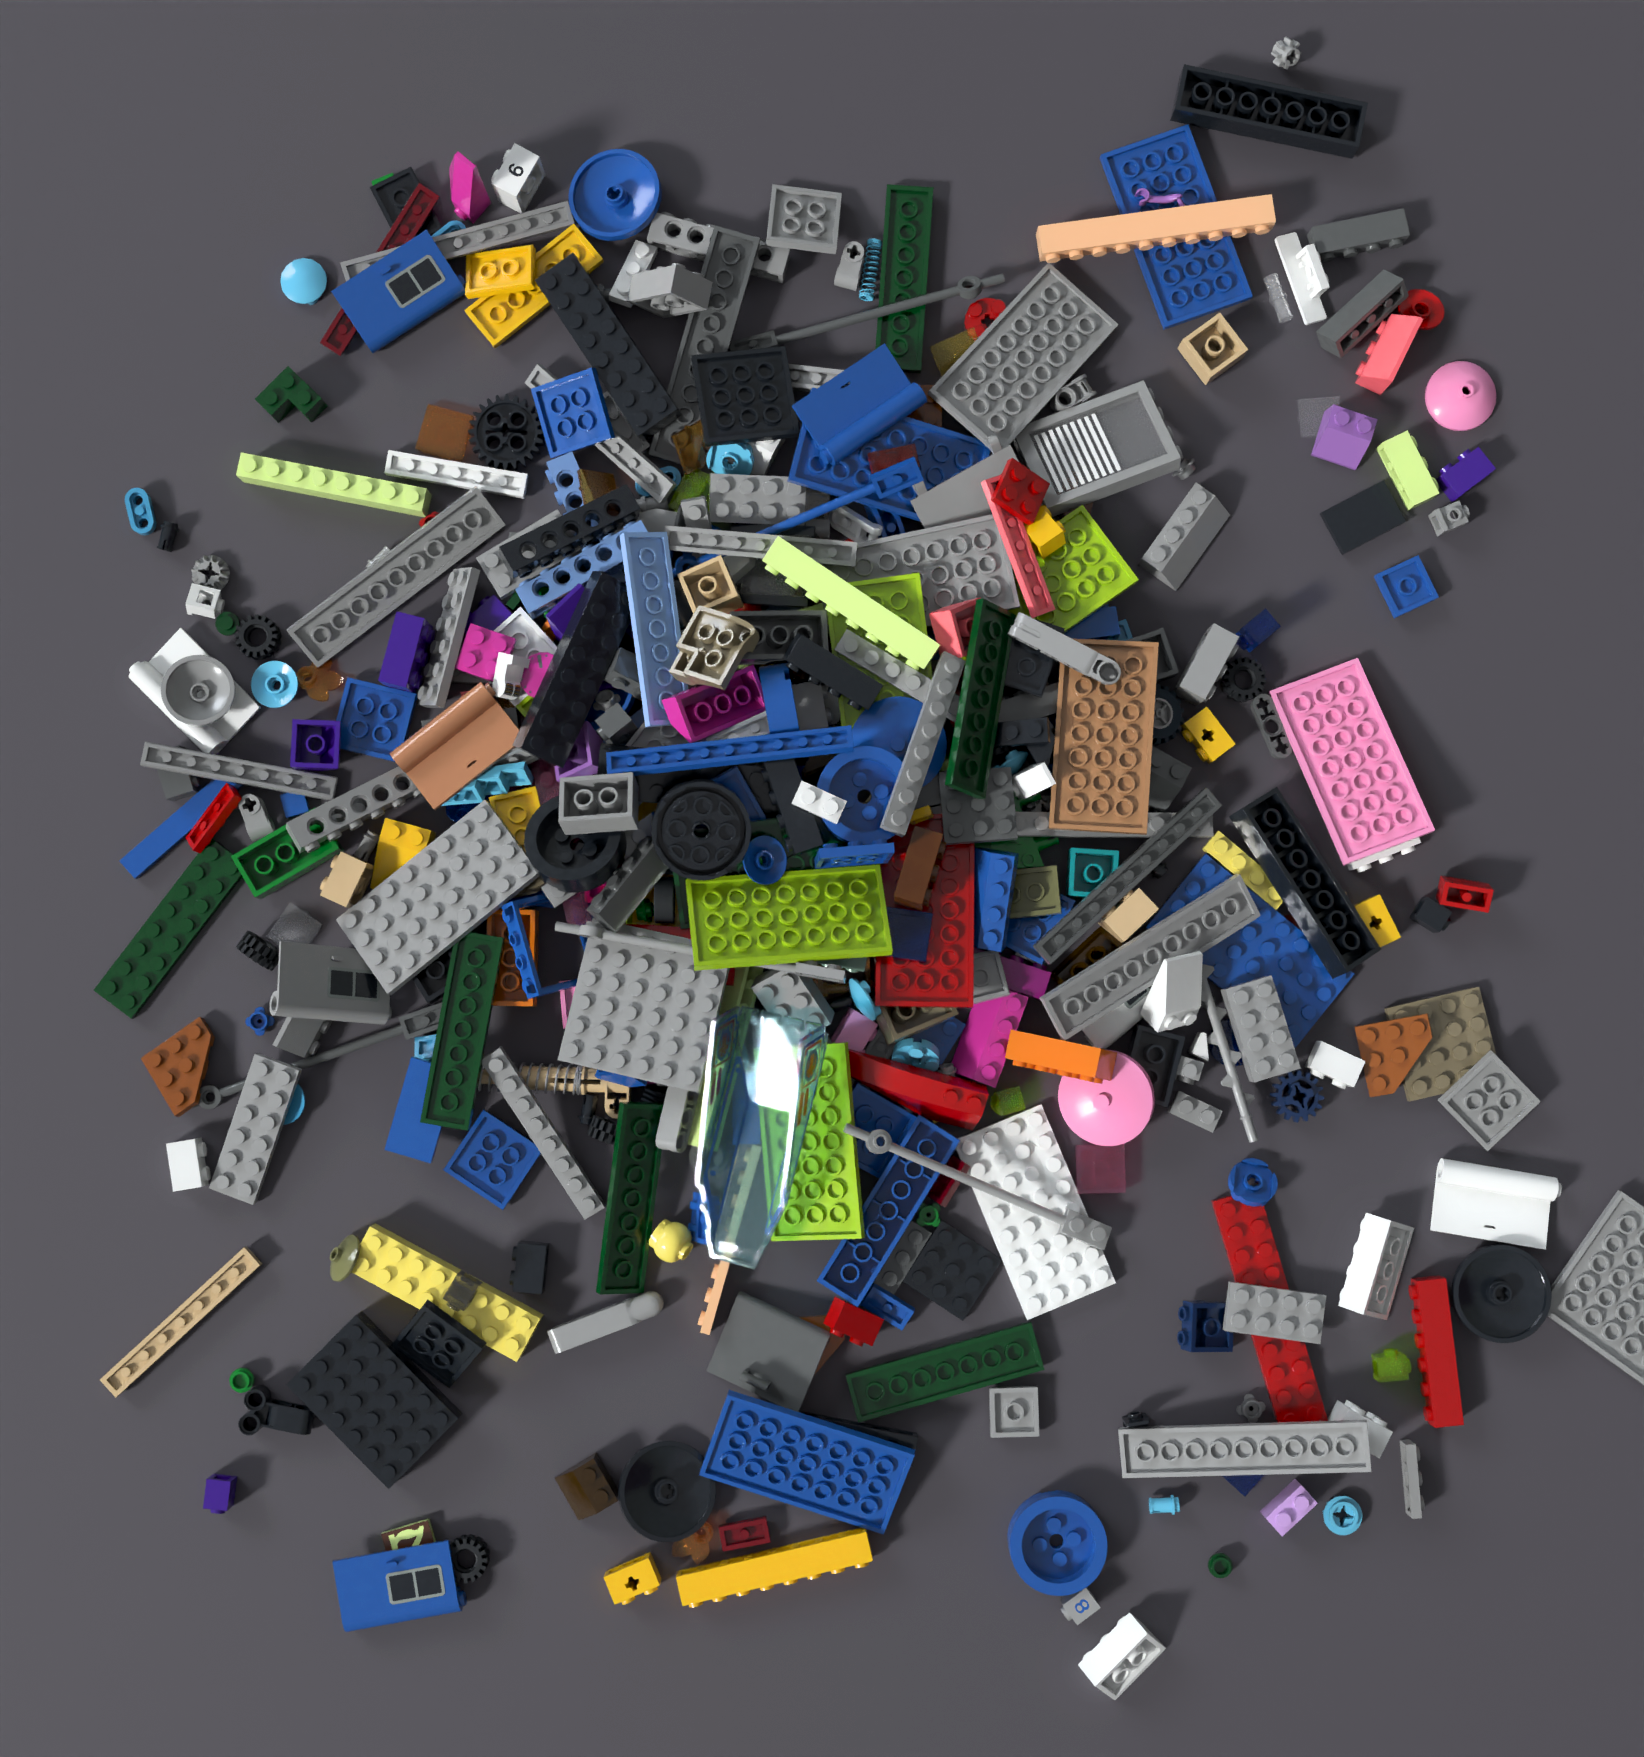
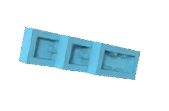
(493, 782)

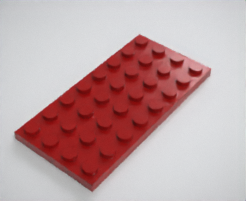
(948, 973)

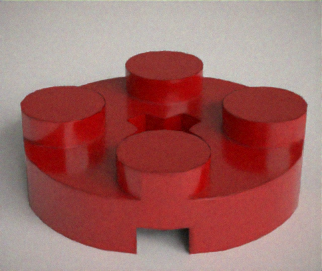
(979, 310)

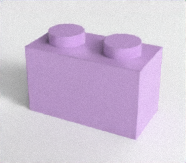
(1288, 1507)

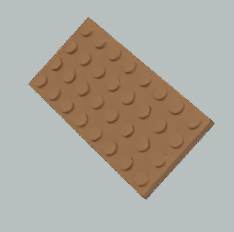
(1105, 743)

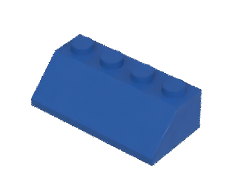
(993, 896)

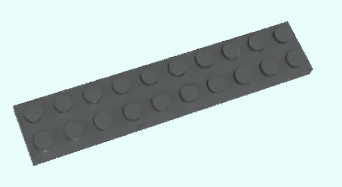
(708, 331)

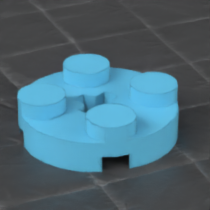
(739, 452)
(918, 1054)

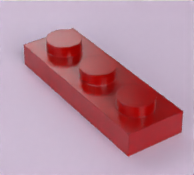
(213, 818)

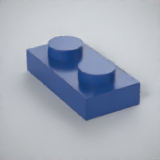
(888, 1306)

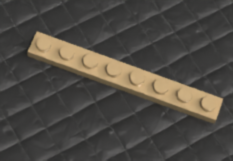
(181, 1321)

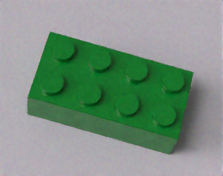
(277, 862)

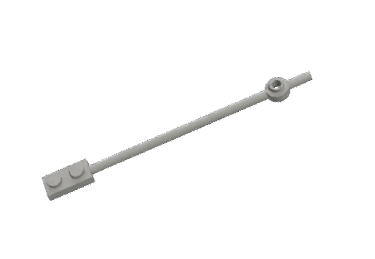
(593, 931)
(1072, 1223)

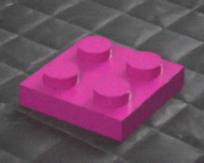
(481, 651)

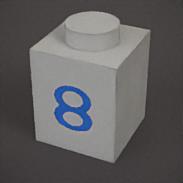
(1079, 1605)

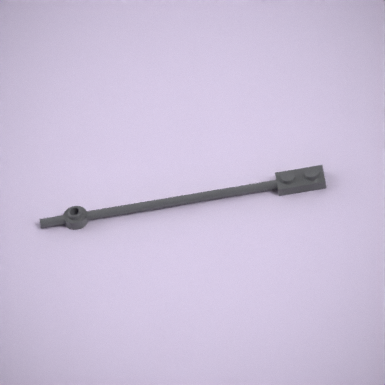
(967, 288)
(411, 1026)

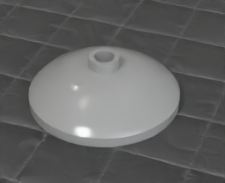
(189, 677)

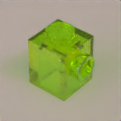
(1390, 1366)

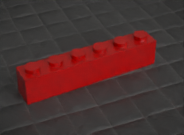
(1436, 1351)

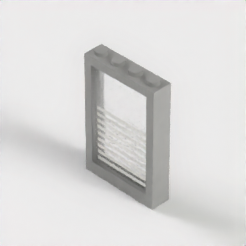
(1099, 447)

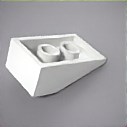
(1175, 993)

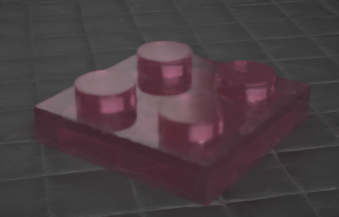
(1100, 1169)

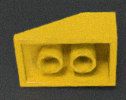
(396, 847)

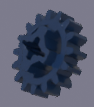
(1287, 1099)

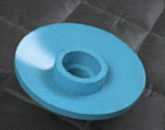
(264, 680)

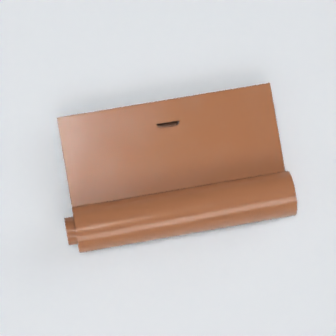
(462, 734)

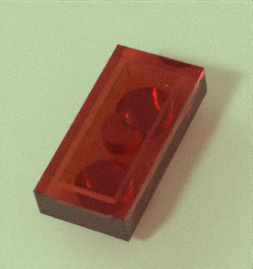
(885, 458)

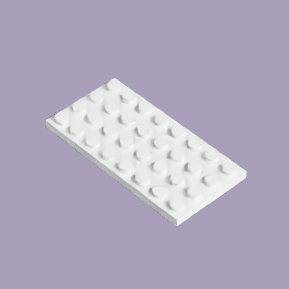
(1040, 1261)

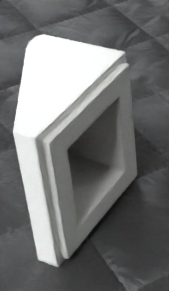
(1199, 1047)

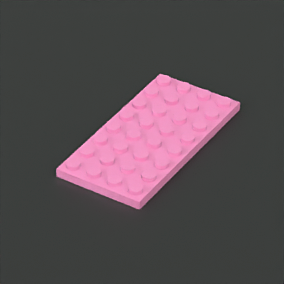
(1351, 762)

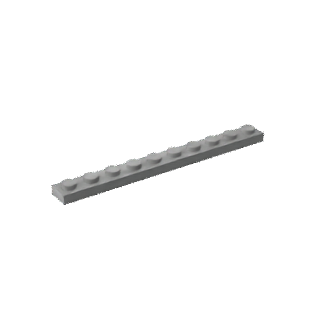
(483, 236)
(1037, 825)

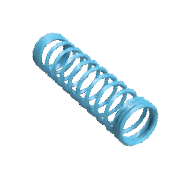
(868, 296)

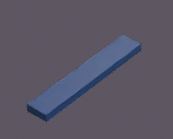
(172, 830)

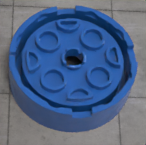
(778, 698)
(851, 772)
(1064, 1567)

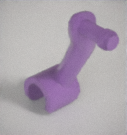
(1158, 199)

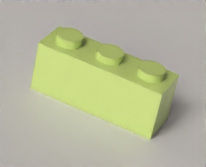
(1408, 470)

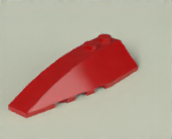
(922, 1090)

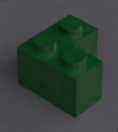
(289, 392)

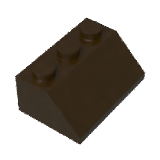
(1090, 951)

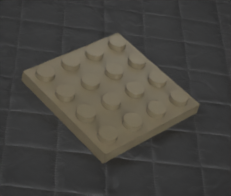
(1457, 1042)

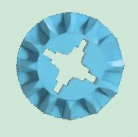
(1348, 1524)

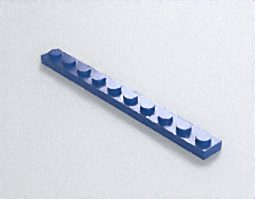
(731, 751)

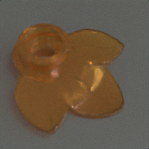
(322, 680)
(694, 1545)

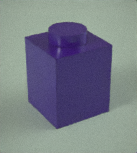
(219, 1493)

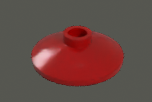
(1423, 305)

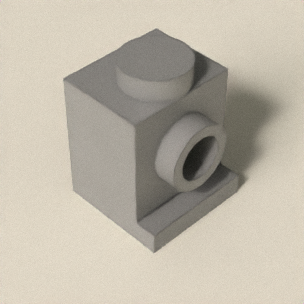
(1444, 523)
(1189, 1070)

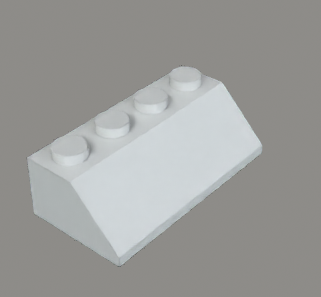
(1375, 1266)

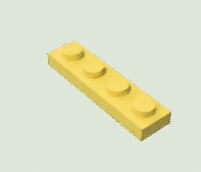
(1238, 862)

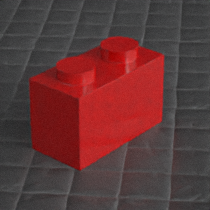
(1464, 894)
(853, 1321)

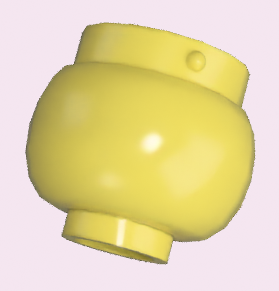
(671, 1241)

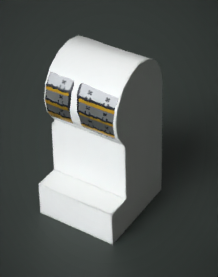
(508, 675)

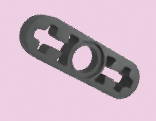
(1261, 724)

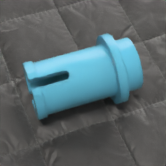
(1164, 1505)

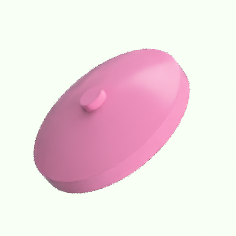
(1111, 1110)

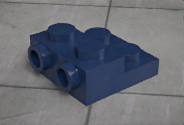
(1203, 1327)

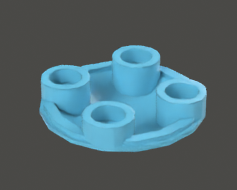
(304, 281)
(1014, 760)
(860, 996)

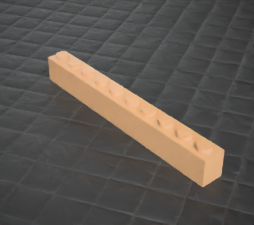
(1155, 228)

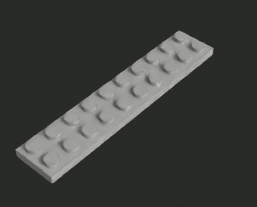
(396, 577)
(1137, 962)
(1245, 1449)

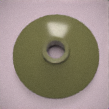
(344, 1258)

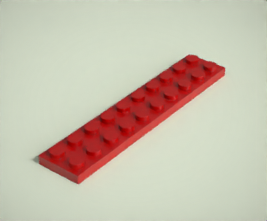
(1257, 1262)

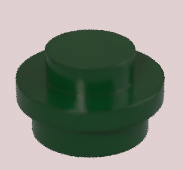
(227, 623)
(1220, 1565)

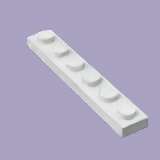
(456, 474)

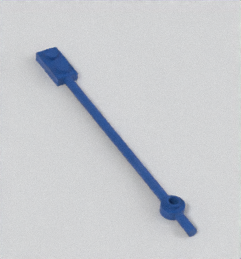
(883, 482)

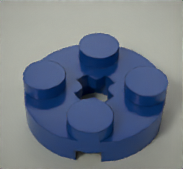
(1247, 1194)

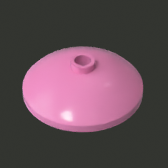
(1448, 402)

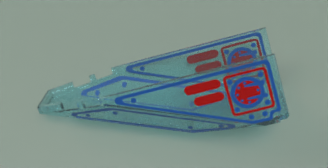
(753, 1125)

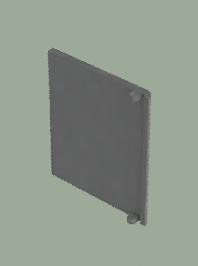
(768, 1351)

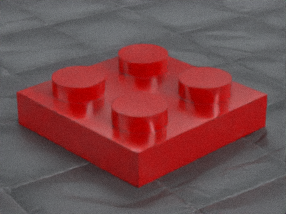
(1020, 491)

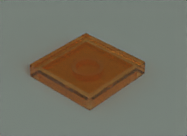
(444, 433)

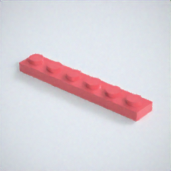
(1020, 555)

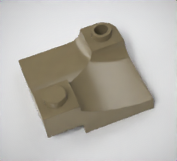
(712, 648)

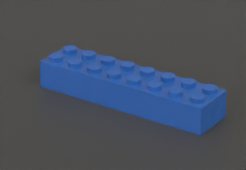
(888, 1213)

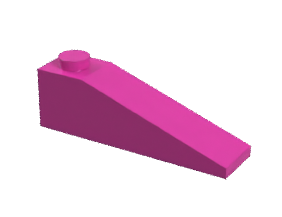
(467, 189)

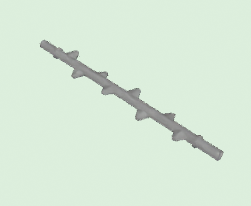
(1229, 1057)

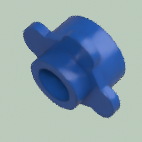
(252, 1021)

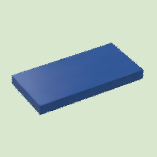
(406, 1133)

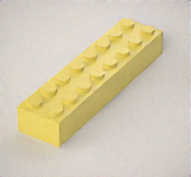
(419, 1275)

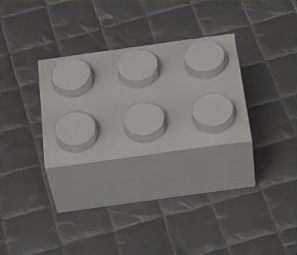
(670, 291)
(1206, 665)
(598, 803)
(792, 996)

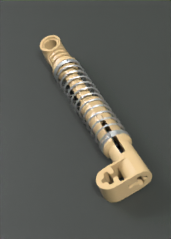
(546, 1079)

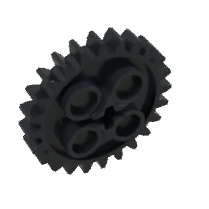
(505, 453)

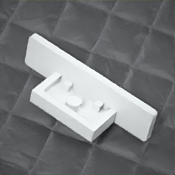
(1305, 276)

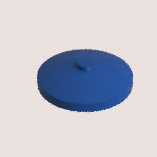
(615, 194)
(890, 727)

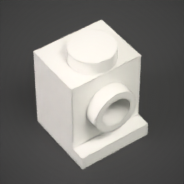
(198, 599)

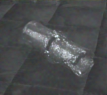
(1278, 298)

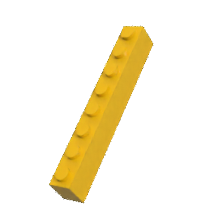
(774, 1566)

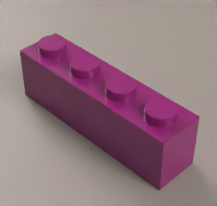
(1022, 977)

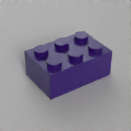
(406, 652)

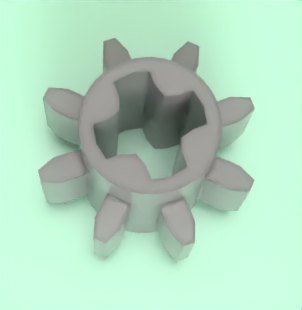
(1286, 53)

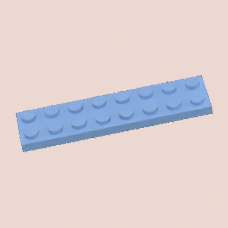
(652, 619)

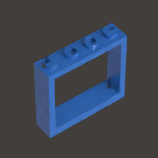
(519, 941)

